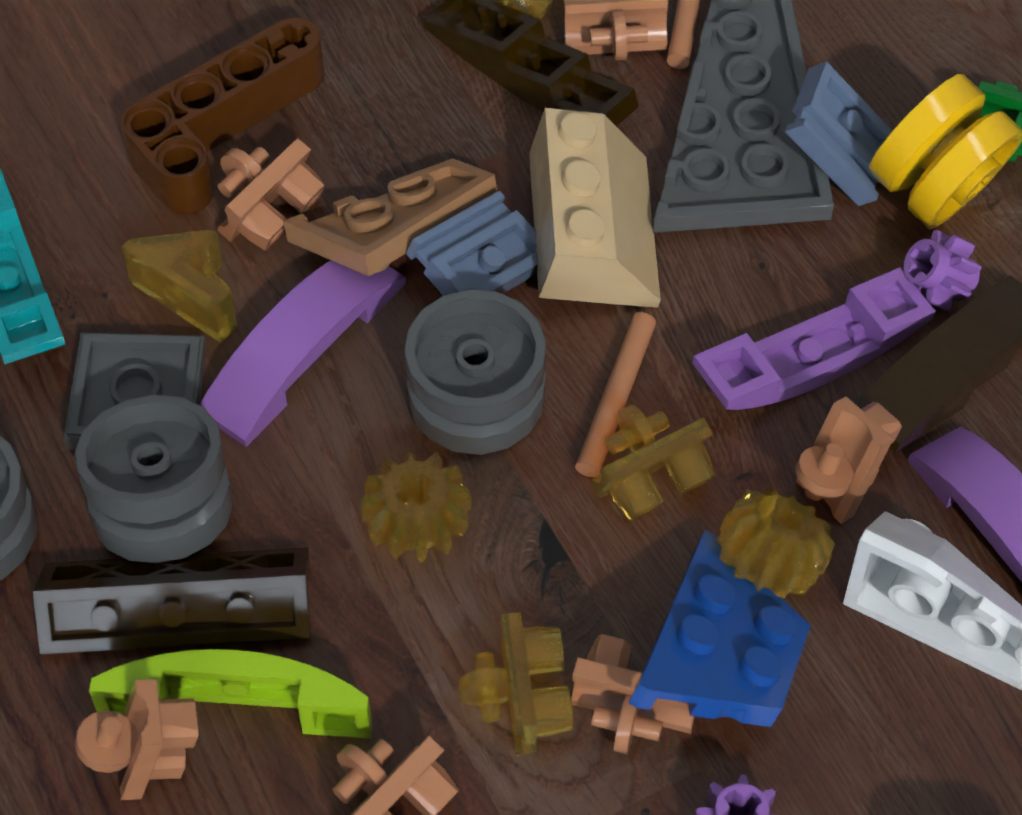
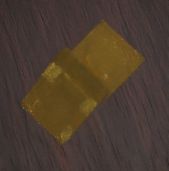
(182, 277)

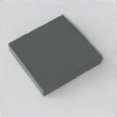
(130, 367)

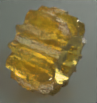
(415, 505)
(775, 542)

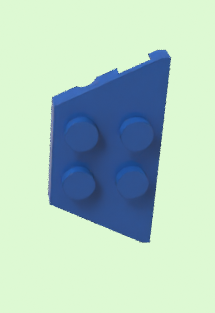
(723, 645)

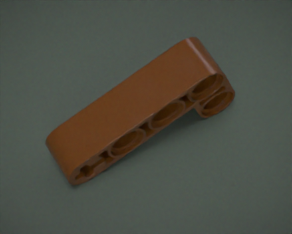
(186, 118)

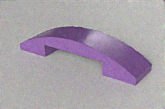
(289, 341)
(816, 350)
(983, 484)

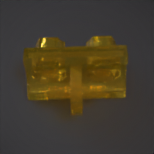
(629, 476)
(531, 710)

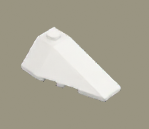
(936, 596)

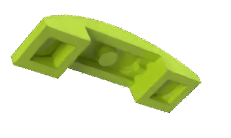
(244, 678)

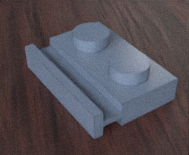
(838, 131)
(478, 249)

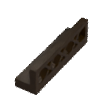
(173, 602)

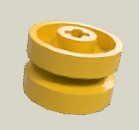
(945, 151)

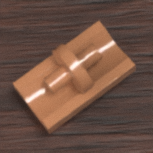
(615, 26)
(252, 208)
(846, 455)
(606, 687)
(146, 738)
(415, 777)

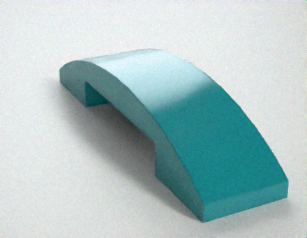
(25, 309)

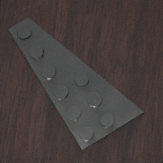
(731, 142)

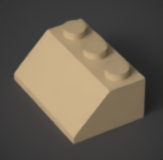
(592, 212)

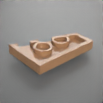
(379, 230)

